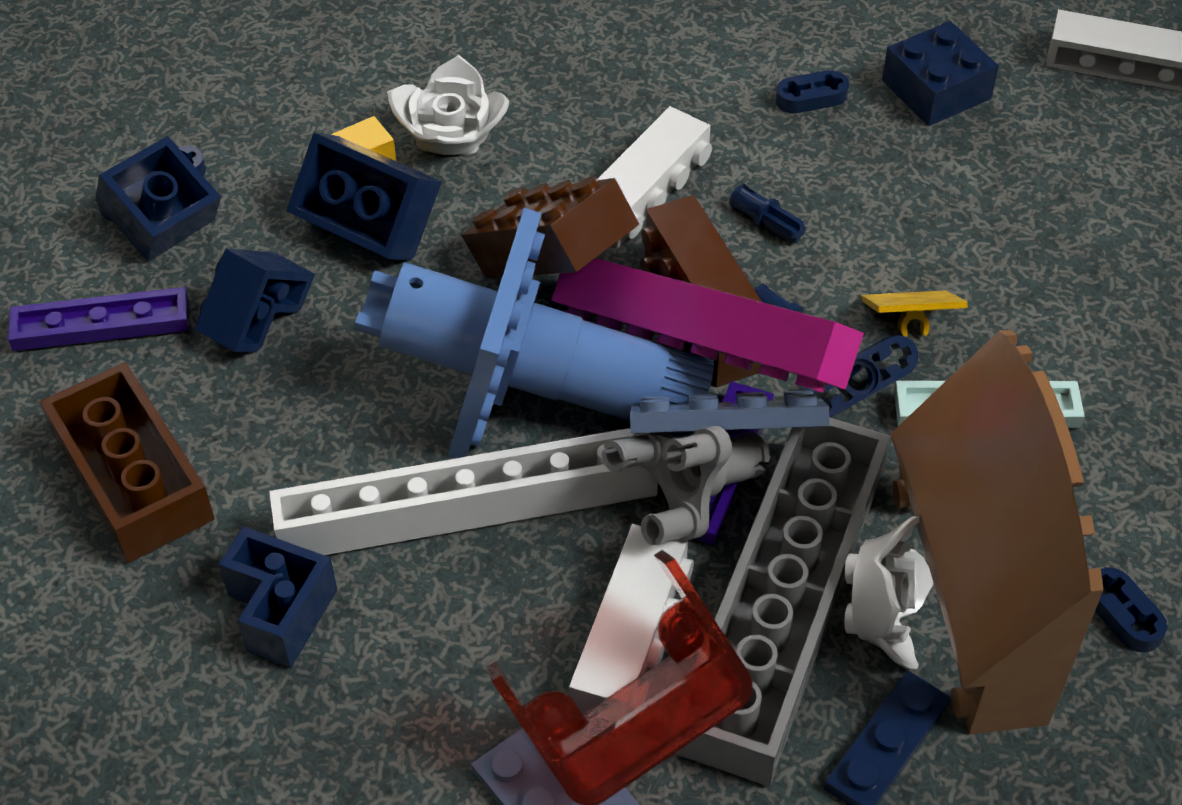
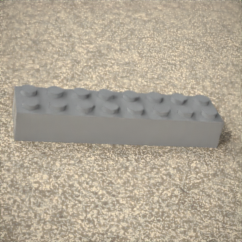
(790, 586)

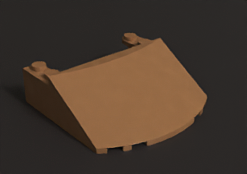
(1001, 533)

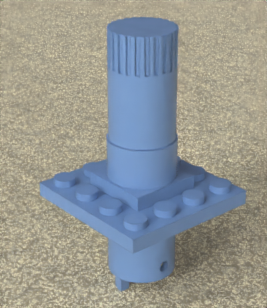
(520, 343)

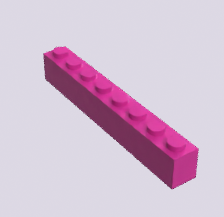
(713, 323)

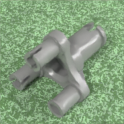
(688, 473)

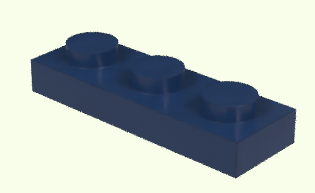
(888, 742)

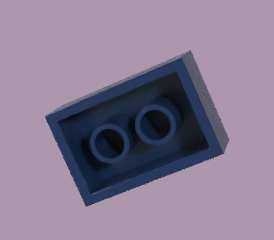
(363, 196)

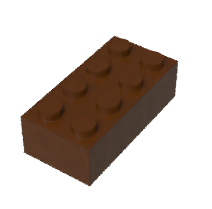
(576, 221)
(688, 248)
(127, 461)

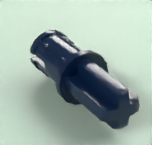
(767, 213)

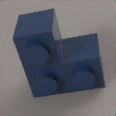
(248, 294)
(283, 591)

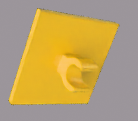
(913, 306)

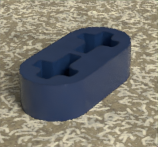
(812, 91)
(1126, 609)

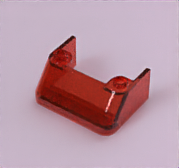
(649, 717)

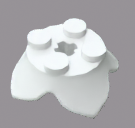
(451, 111)
(887, 586)

